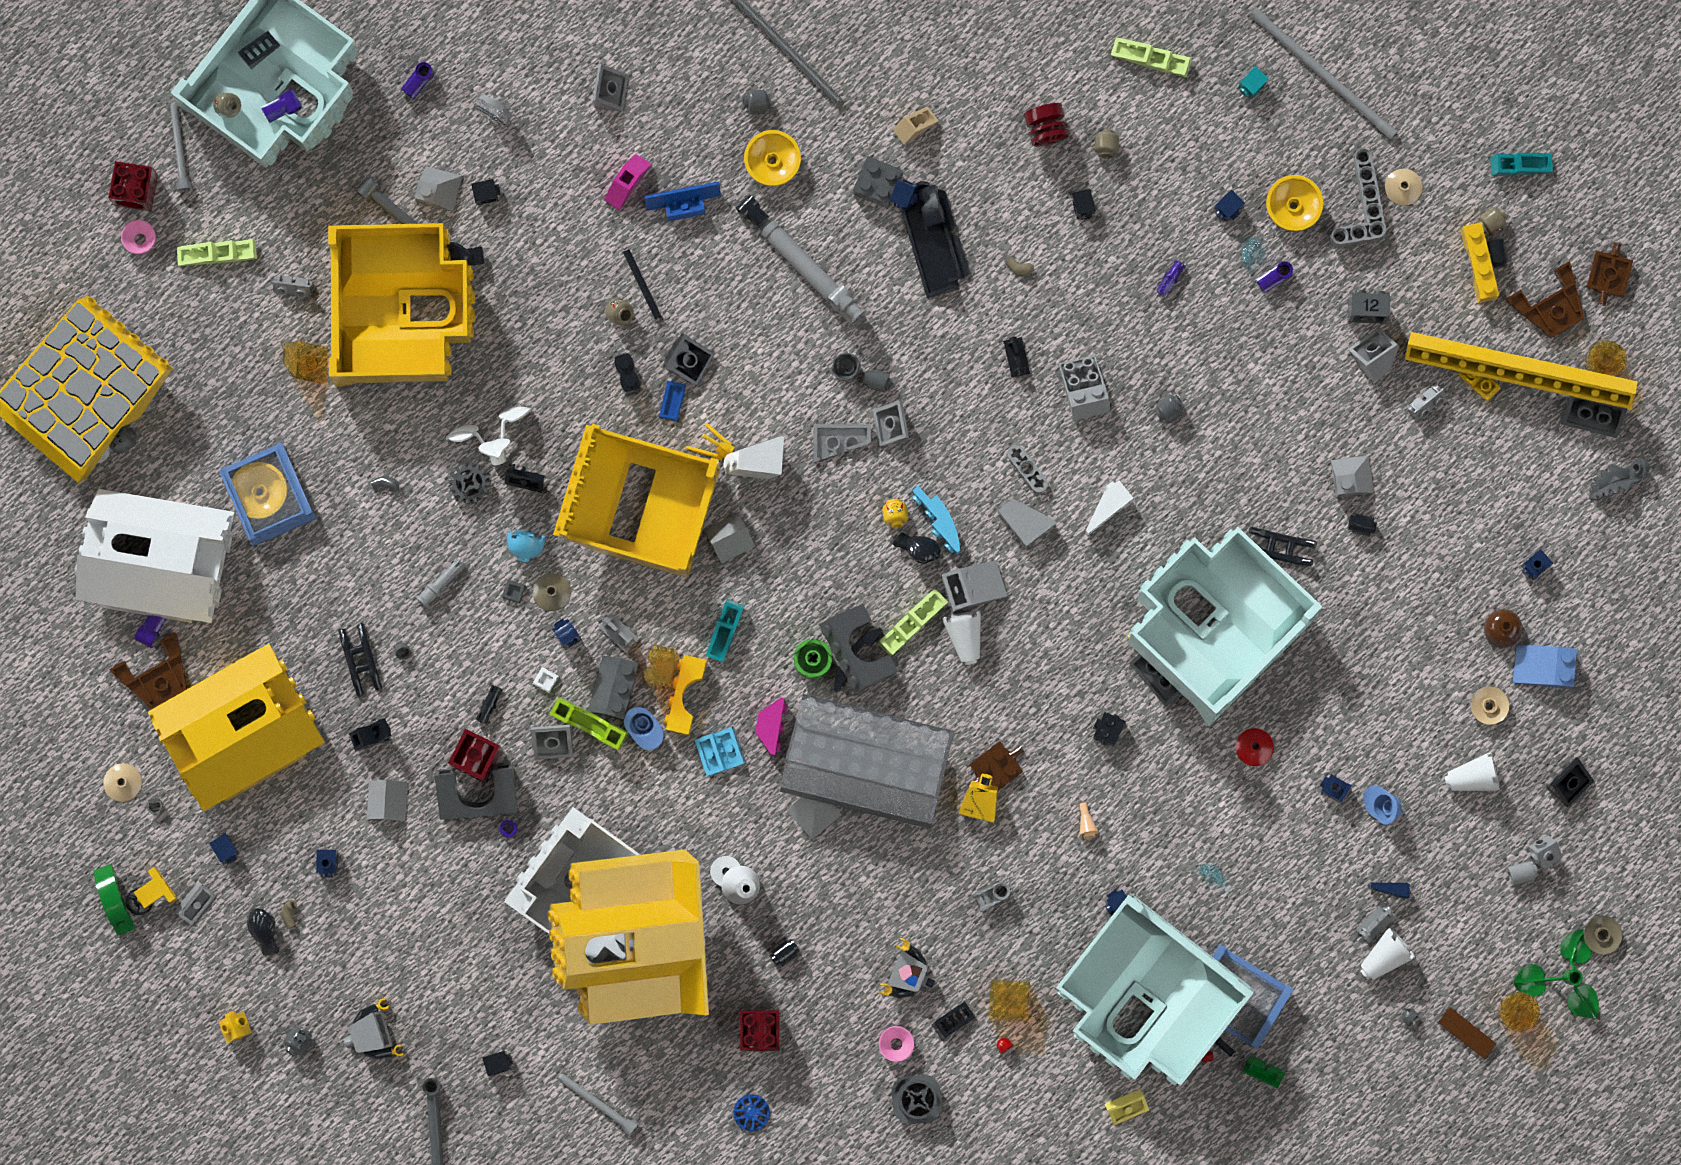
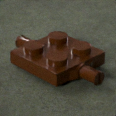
(1609, 274)
(999, 764)

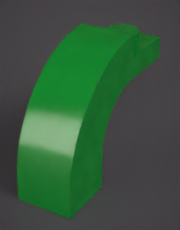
(112, 899)

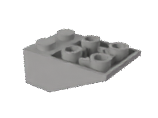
(1084, 388)
(973, 586)

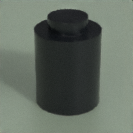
(1497, 253)

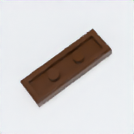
(1467, 1033)

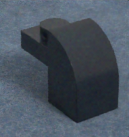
(370, 735)

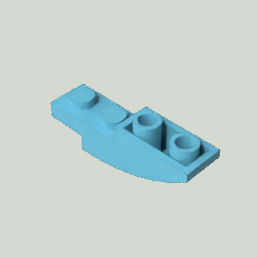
(944, 525)

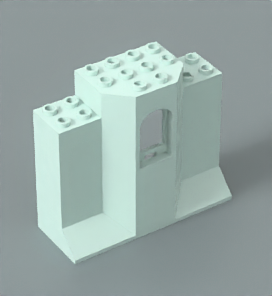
(309, 53)
(1255, 617)
(1188, 987)

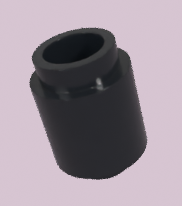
(1362, 524)
(784, 953)

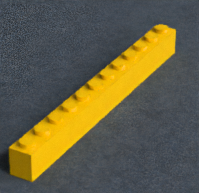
(1521, 370)

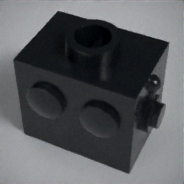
(1108, 729)

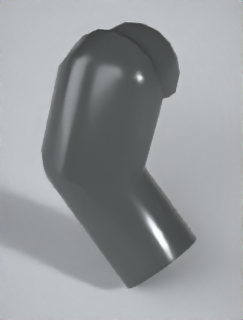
(386, 481)

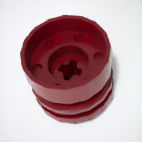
(1046, 124)

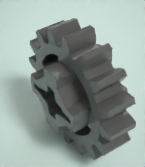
(465, 491)

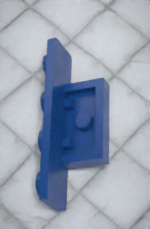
(683, 202)

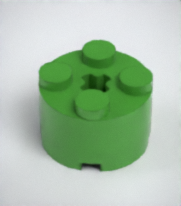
(813, 648)

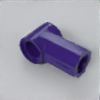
(416, 81)
(286, 104)
(1273, 277)
(149, 630)

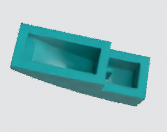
(1521, 164)
(725, 630)

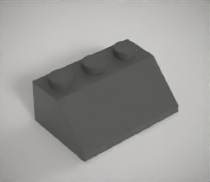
(1593, 416)
(1156, 682)
(614, 687)

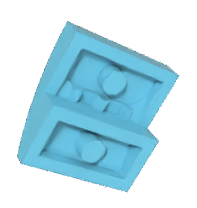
(720, 751)

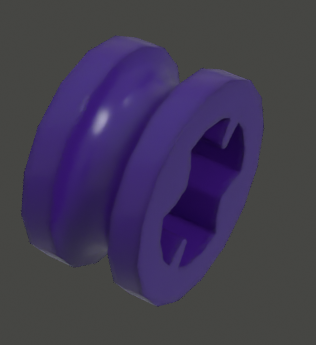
(504, 833)

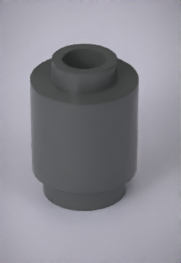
(877, 380)

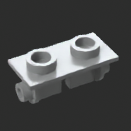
(283, 285)
(1434, 397)
(618, 633)
(1375, 922)

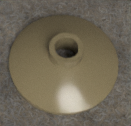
(558, 599)
(1612, 934)

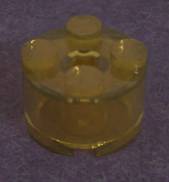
(1609, 351)
(1526, 1020)

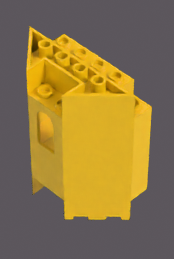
(226, 762)

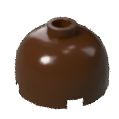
(1503, 628)

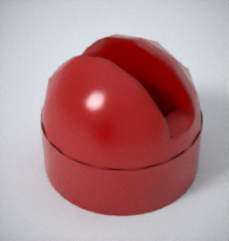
(1004, 1044)

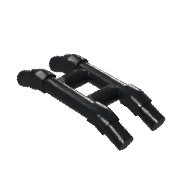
(1291, 542)
(353, 669)

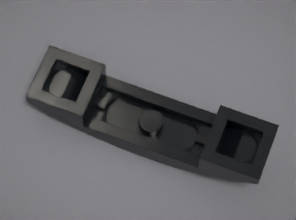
(870, 638)

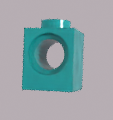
(1253, 82)

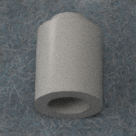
(1522, 873)

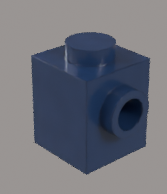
(904, 194)
(1229, 206)
(1536, 565)
(327, 863)
(1114, 900)

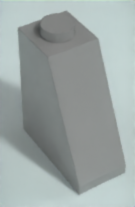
(1024, 521)

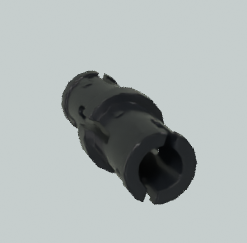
(489, 704)

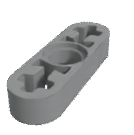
(1029, 461)

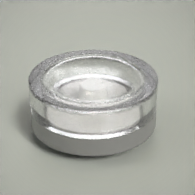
(493, 110)

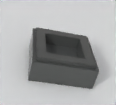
(513, 591)

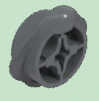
(933, 1111)

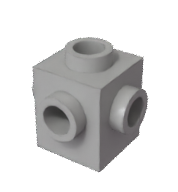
(1545, 852)

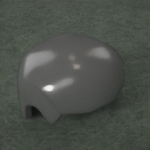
(848, 361)

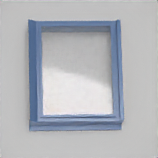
(267, 494)
(1262, 1007)

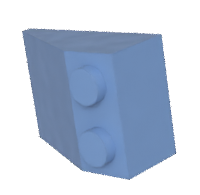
(1545, 666)

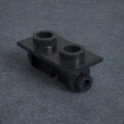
(1016, 357)

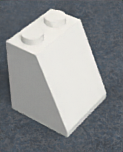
(757, 461)

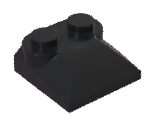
(688, 359)

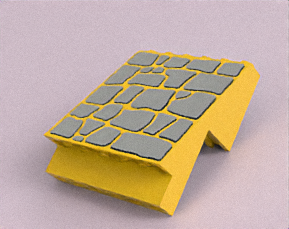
(82, 387)

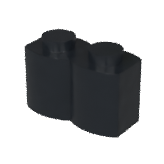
(628, 378)

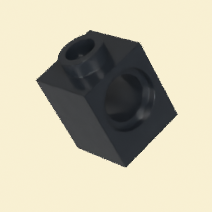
(485, 192)
(1083, 204)
(497, 1063)

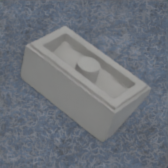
(195, 903)

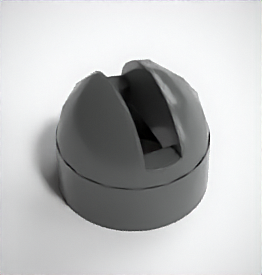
(402, 651)
(155, 810)
(1408, 1015)

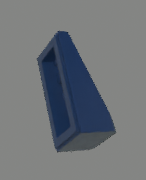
(1399, 890)

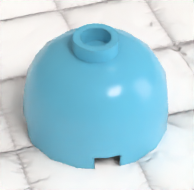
(525, 544)

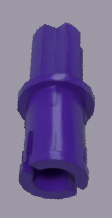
(1170, 278)

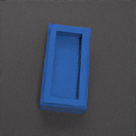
(672, 401)

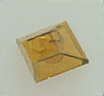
(306, 361)

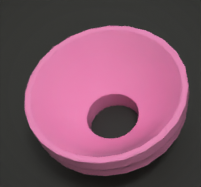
(134, 228)
(907, 1043)

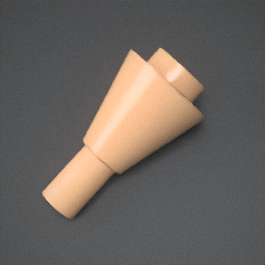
(1087, 825)

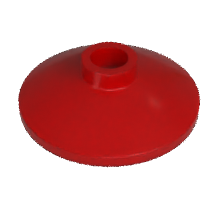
(1248, 754)

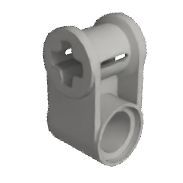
(990, 896)

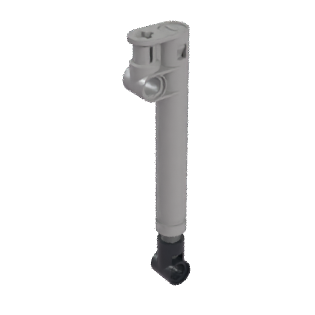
(835, 295)

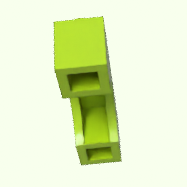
(589, 722)

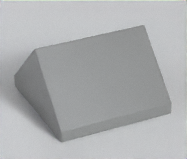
(610, 88)
(891, 424)
(729, 538)
(552, 742)
(387, 800)

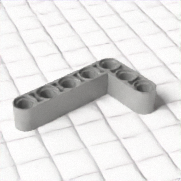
(1367, 204)

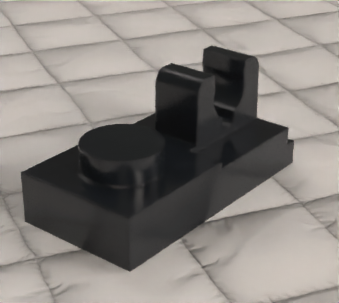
(524, 479)

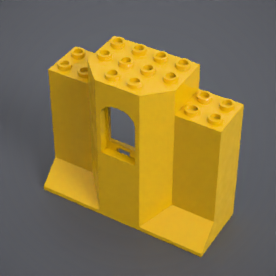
(370, 283)
(658, 907)

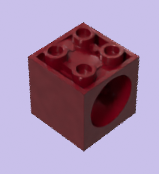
(133, 186)
(475, 756)
(760, 1030)

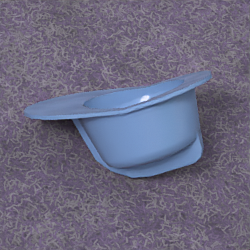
(643, 728)
(1382, 804)

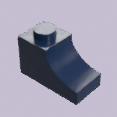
(566, 633)

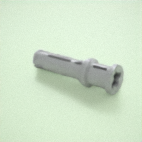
(434, 590)

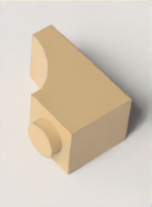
(915, 124)

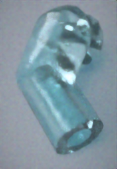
(1248, 247)
(1211, 871)

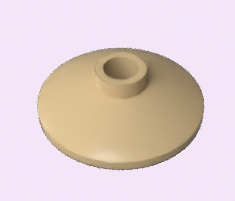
(1400, 195)
(1496, 698)
(131, 786)

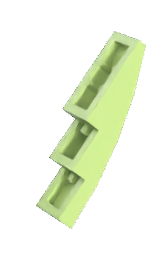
(1151, 57)
(216, 252)
(912, 622)

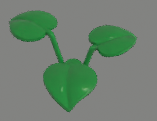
(1584, 999)

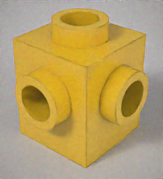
(234, 1026)

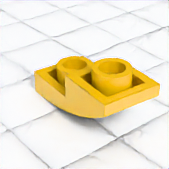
(1483, 386)

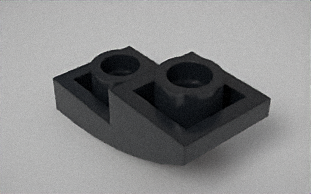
(930, 206)

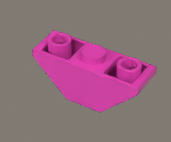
(626, 181)
(770, 725)

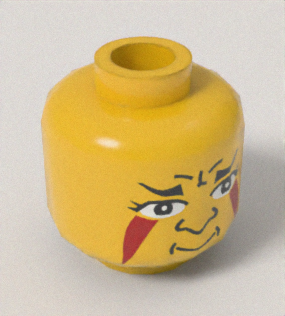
(895, 513)

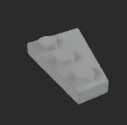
(839, 438)

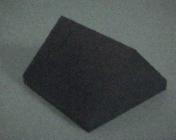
(1570, 782)

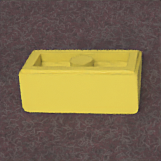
(1127, 1107)

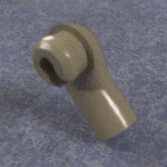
(1019, 269)
(287, 913)

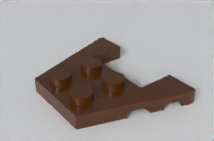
(1556, 311)
(159, 682)

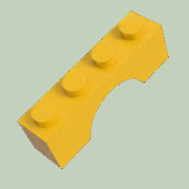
(1482, 269)
(691, 671)

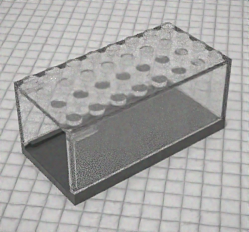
(866, 761)

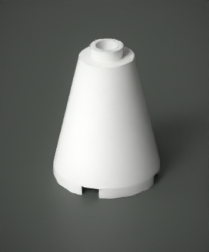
(965, 635)
(1474, 776)
(733, 884)
(1386, 955)

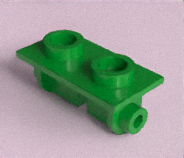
(1256, 1068)

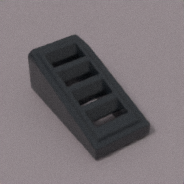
(255, 44)
(941, 1032)

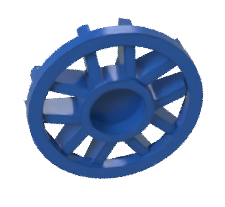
(751, 1112)

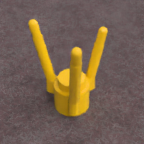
(723, 448)

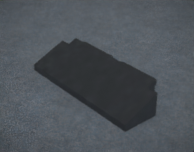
(936, 249)

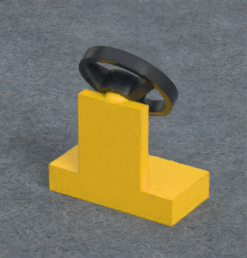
(150, 893)

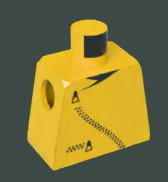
(980, 799)

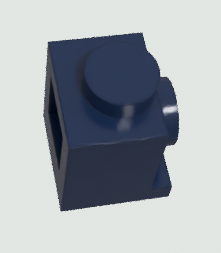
(1337, 795)

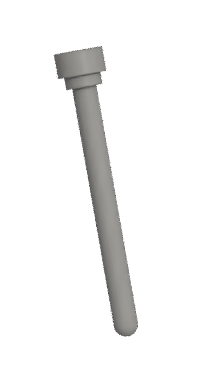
(183, 181)
(627, 1125)

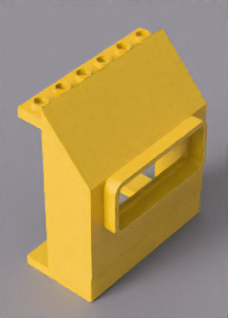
(672, 511)

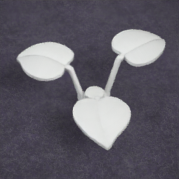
(495, 448)

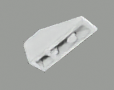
(1112, 501)

